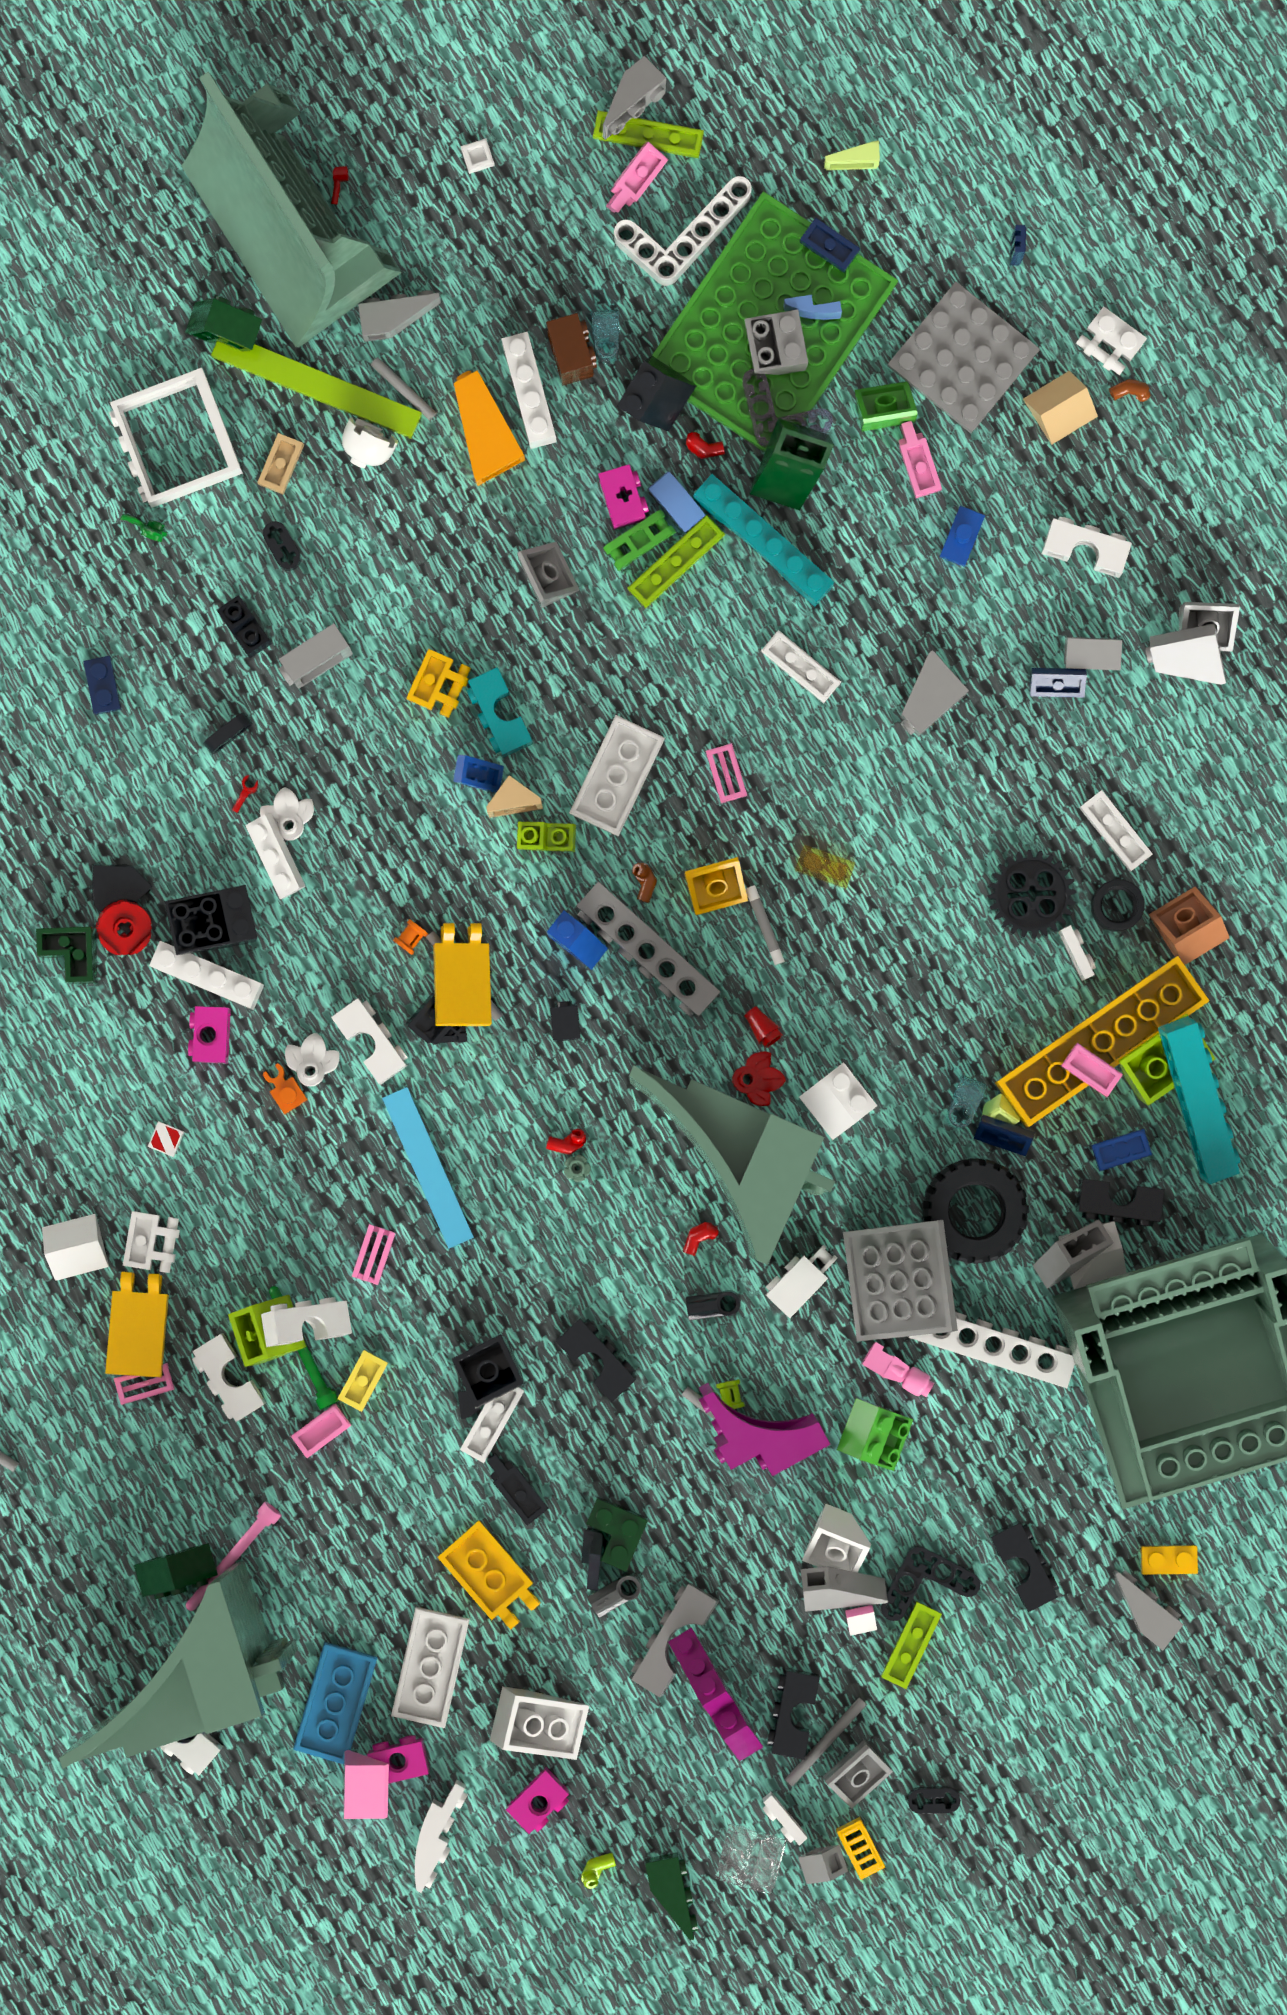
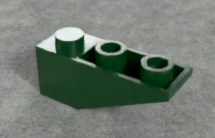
(668, 1887)

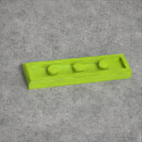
(661, 135)
(676, 561)

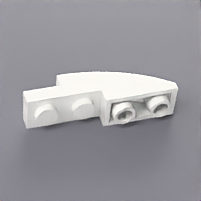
(431, 1844)

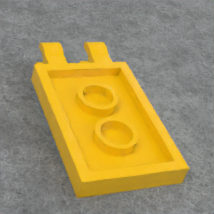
(462, 979)
(137, 1329)
(488, 1573)

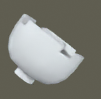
(367, 444)

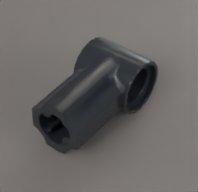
(709, 1305)

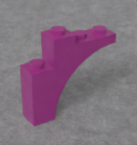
(773, 1443)
(715, 1695)

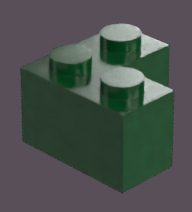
(219, 321)
(77, 948)
(623, 1526)
(175, 1571)

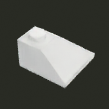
(1105, 1265)
(837, 1541)

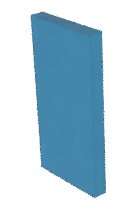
(335, 1702)

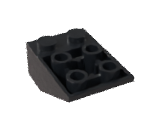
(211, 920)

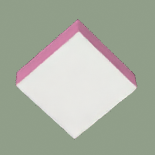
(861, 1620)

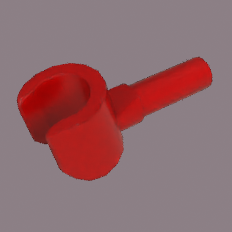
(340, 174)
(244, 794)

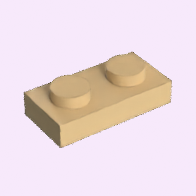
(280, 463)

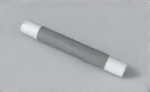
(764, 925)

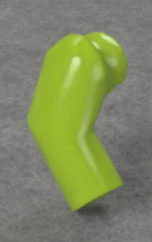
(594, 1868)

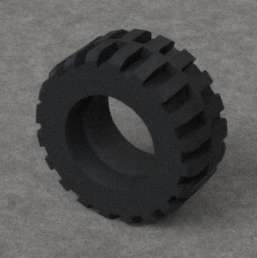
(1009, 1194)

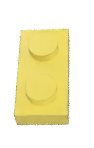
(363, 1380)

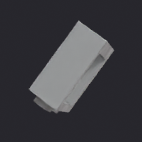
(314, 657)

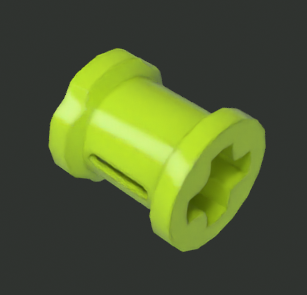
(730, 1393)

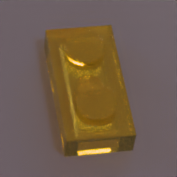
(825, 866)

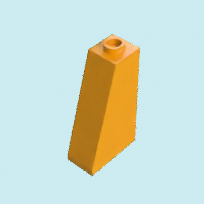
(487, 435)

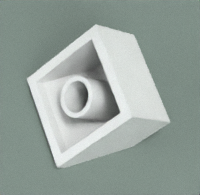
(838, 1101)

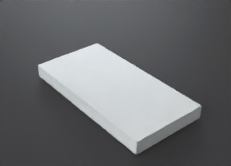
(617, 775)
(430, 1667)

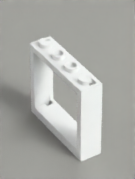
(128, 443)

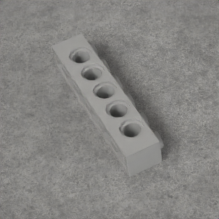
(601, 898)

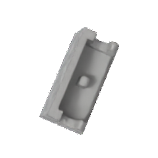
(1092, 653)

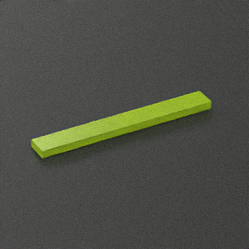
(321, 387)

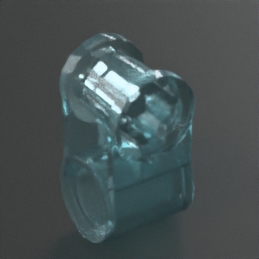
(606, 332)
(965, 1097)

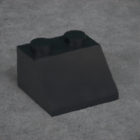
(656, 394)
(489, 1370)

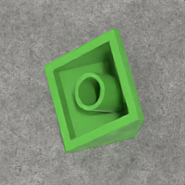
(885, 406)

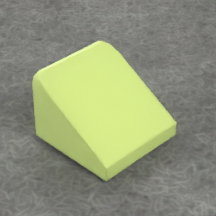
(1001, 1109)

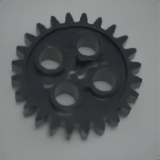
(1033, 919)

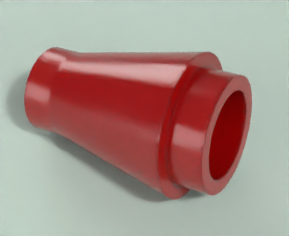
(764, 1029)

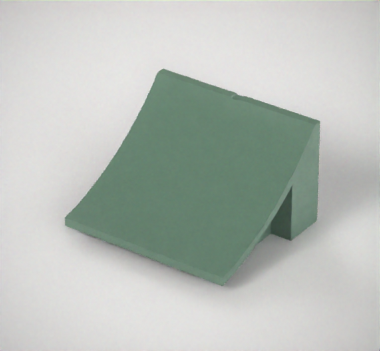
(278, 215)
(751, 1153)
(1185, 1367)
(206, 1681)

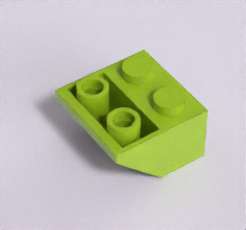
(250, 1334)

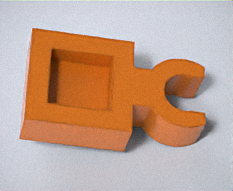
(287, 1092)

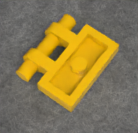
(430, 680)

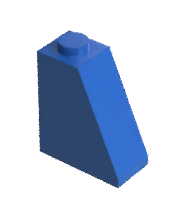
(577, 940)

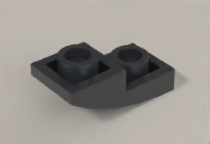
(244, 626)

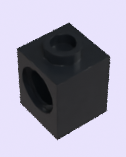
(565, 1022)

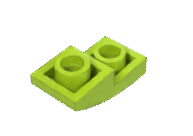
(546, 836)

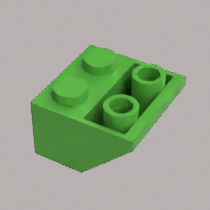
(874, 1434)

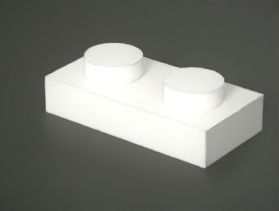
(1083, 963)
(791, 1828)

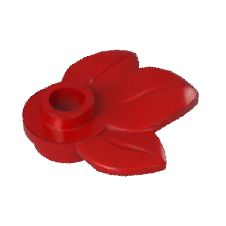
(762, 1078)

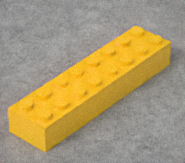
(1109, 1033)

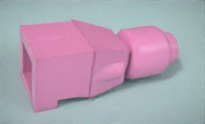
(893, 1368)

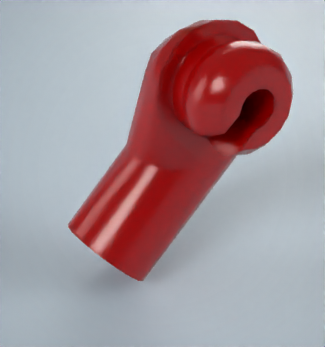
(702, 448)
(569, 1144)
(697, 1234)

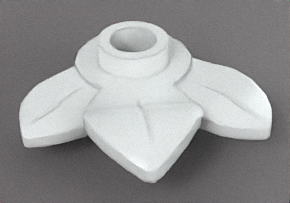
(289, 809)
(311, 1055)

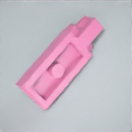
(636, 177)
(918, 462)

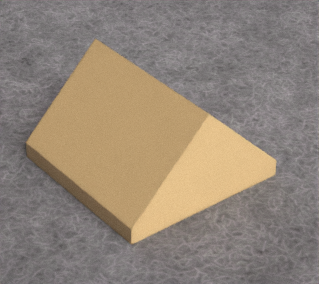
(1061, 406)
(513, 799)

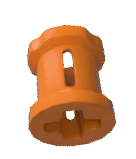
(410, 937)

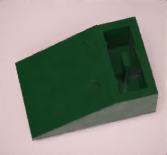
(791, 464)

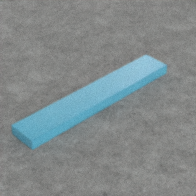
(428, 1167)

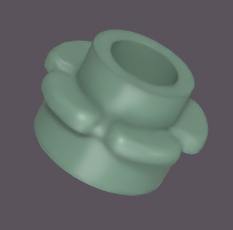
(580, 1161)

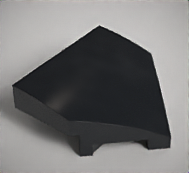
(116, 883)
(425, 1027)
(592, 1555)

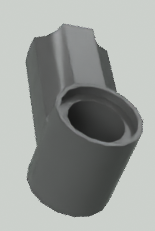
(614, 1595)

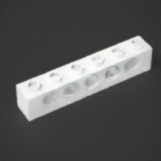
(1058, 1373)

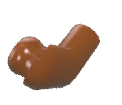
(1132, 387)
(646, 879)

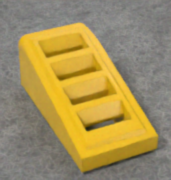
(849, 1828)

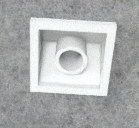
(74, 1247)

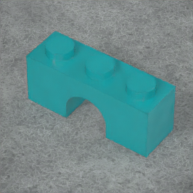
(487, 692)

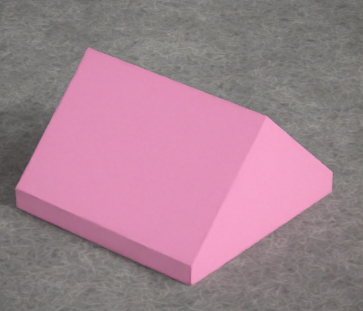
(365, 1787)

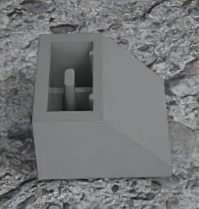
(776, 343)

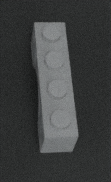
(656, 1670)

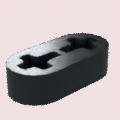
(276, 549)
(228, 733)
(933, 1807)

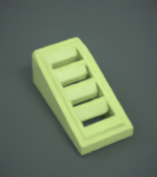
(858, 157)

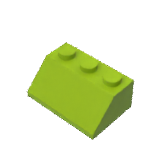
(1148, 1070)

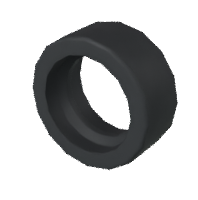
(1132, 890)

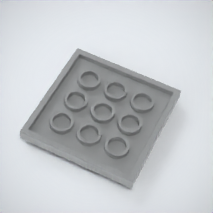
(963, 357)
(900, 1281)

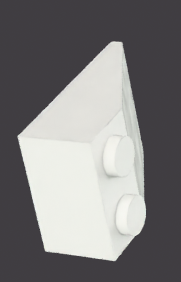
(538, 1723)

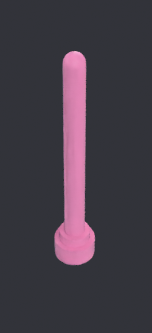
(266, 1516)

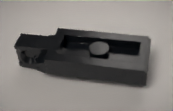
(516, 1490)

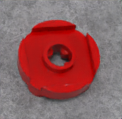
(124, 943)

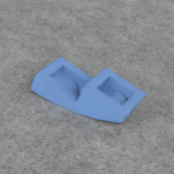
(808, 310)
(676, 501)

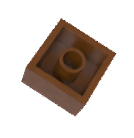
(569, 346)

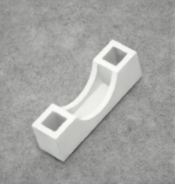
(529, 390)
(207, 975)

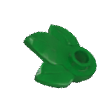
(150, 530)

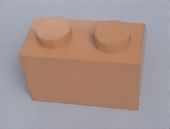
(1189, 925)

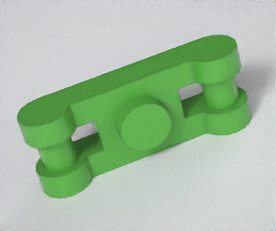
(639, 539)

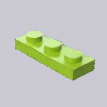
(911, 1645)

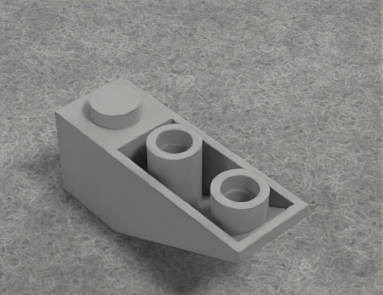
(636, 90)
(391, 316)
(840, 1588)
(1149, 1617)

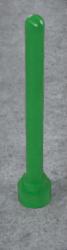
(325, 1395)

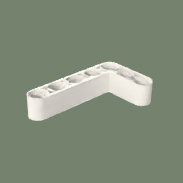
(688, 237)

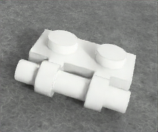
(1115, 334)
(142, 1242)

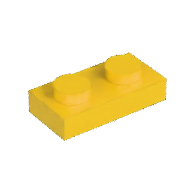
(1169, 1559)

